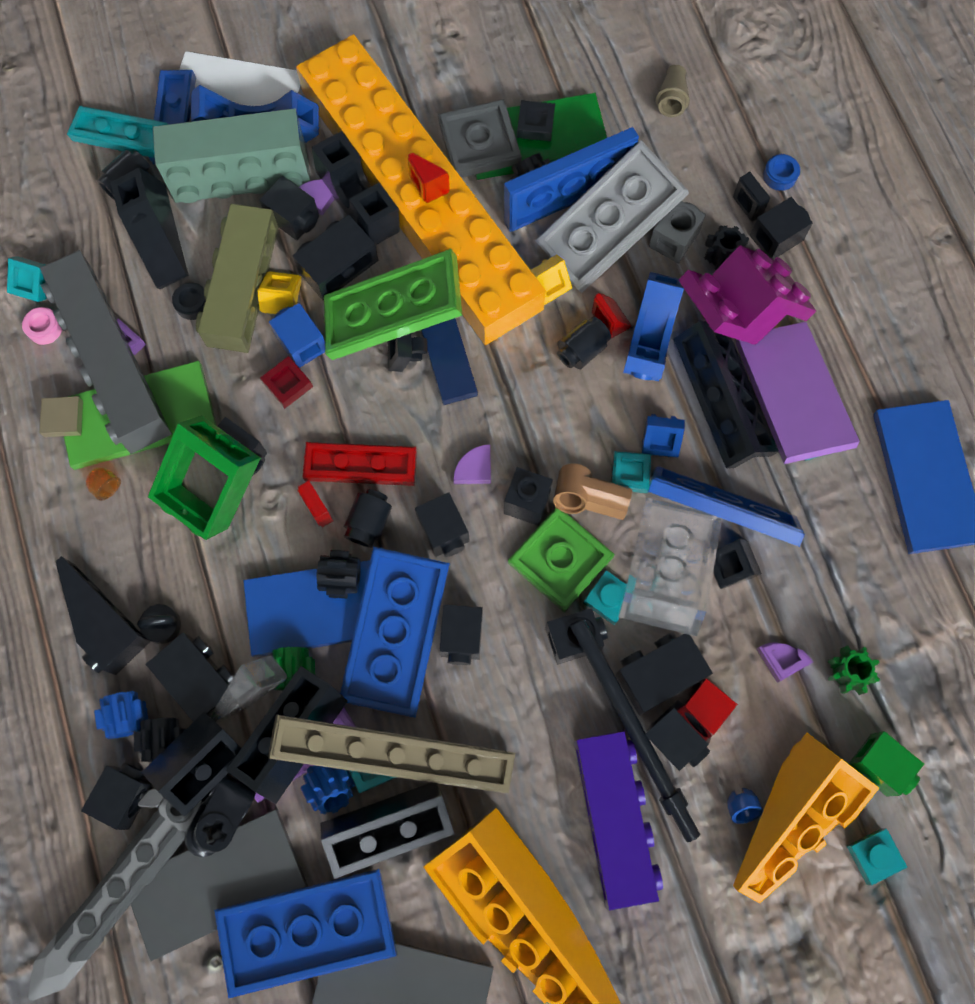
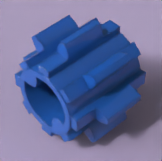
(120, 714)
(327, 788)

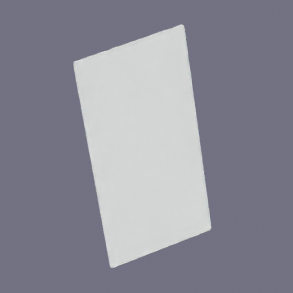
(241, 80)

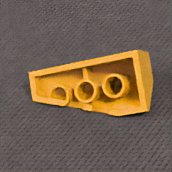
(805, 803)

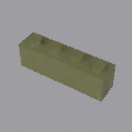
(238, 271)

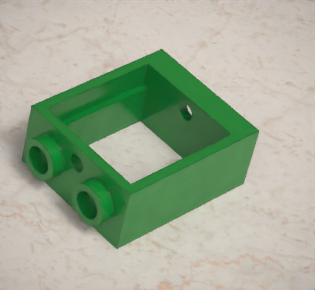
(220, 450)

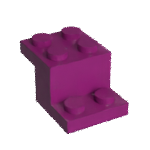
(748, 295)

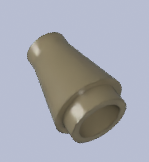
(673, 93)

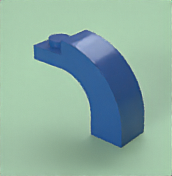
(210, 105)
(654, 327)

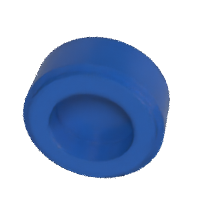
(781, 172)

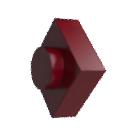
(286, 382)

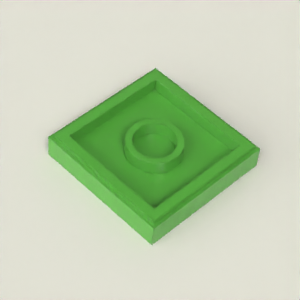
(561, 559)

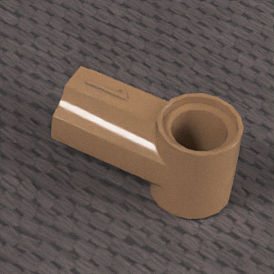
(580, 491)

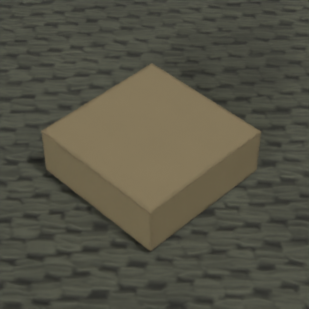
(61, 416)

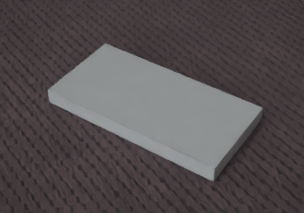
(612, 215)

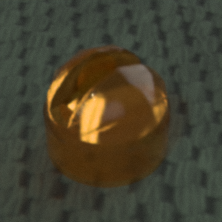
(102, 483)

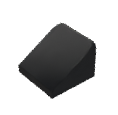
(735, 564)

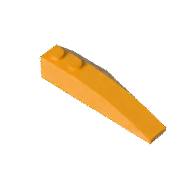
(520, 911)

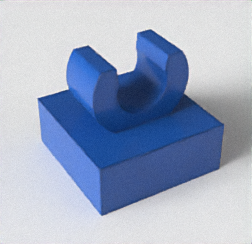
(663, 436)

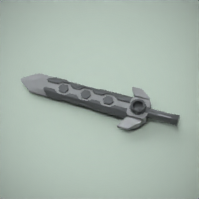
(111, 898)

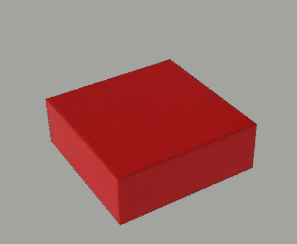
(314, 504)
(710, 706)

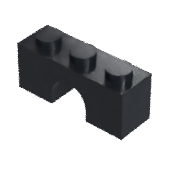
(342, 173)

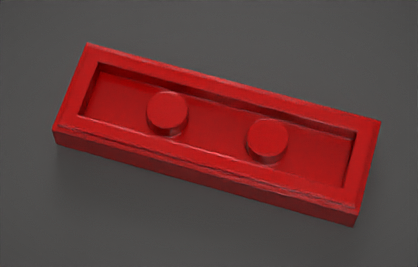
(360, 463)

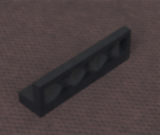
(724, 394)

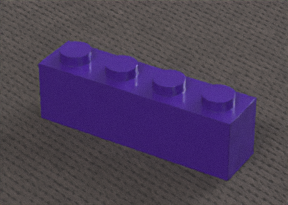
(616, 821)

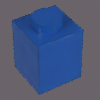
(298, 334)

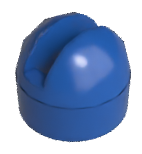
(744, 806)

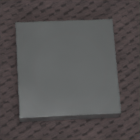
(479, 138)

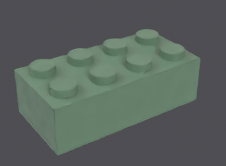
(231, 155)

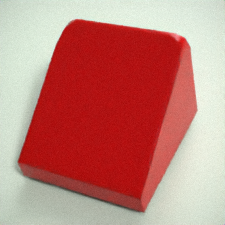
(428, 178)
(610, 314)

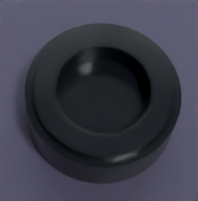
(189, 300)

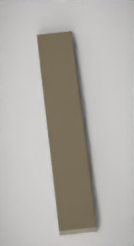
(390, 754)

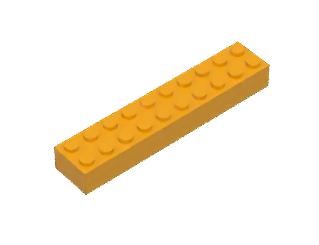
(363, 104)

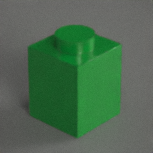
(887, 764)

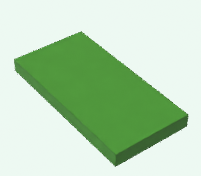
(392, 305)
(180, 396)

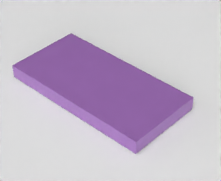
(797, 394)

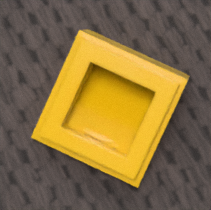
(278, 291)

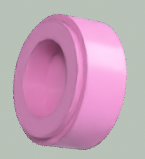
(41, 326)

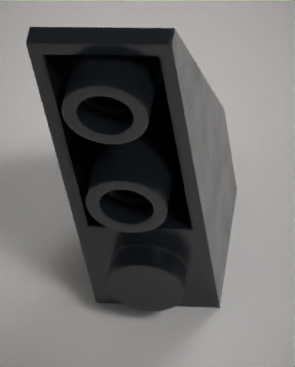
(150, 223)

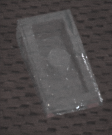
(248, 686)

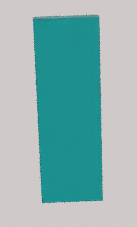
(114, 130)

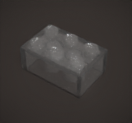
(671, 567)

